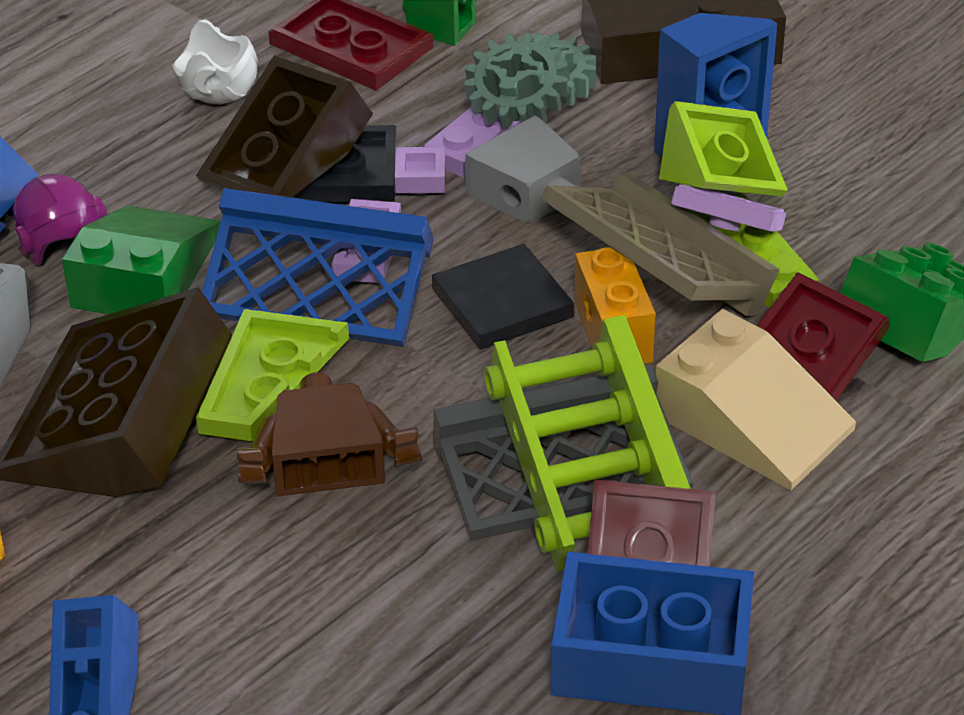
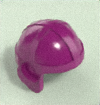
(52, 211)

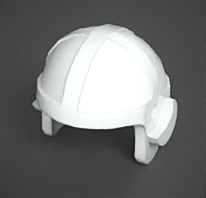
(216, 65)

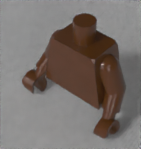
(325, 440)

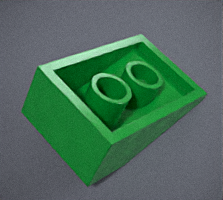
(135, 258)

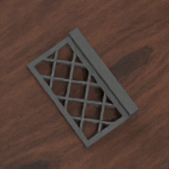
(483, 429)

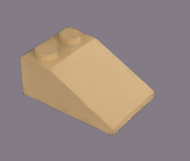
(750, 400)

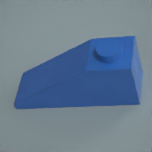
(93, 656)

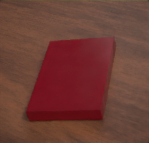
(351, 40)

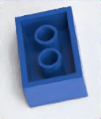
(652, 633)

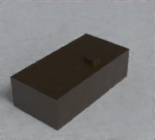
(627, 32)

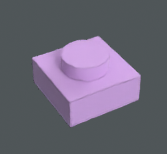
(420, 170)

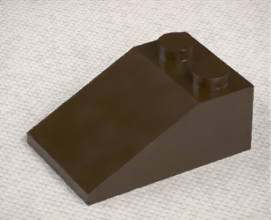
(287, 131)

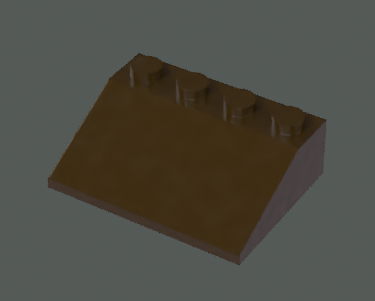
(118, 398)

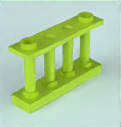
(630, 404)

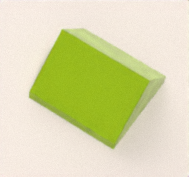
(719, 150)

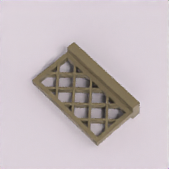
(668, 241)

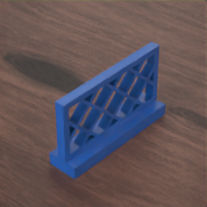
(327, 225)

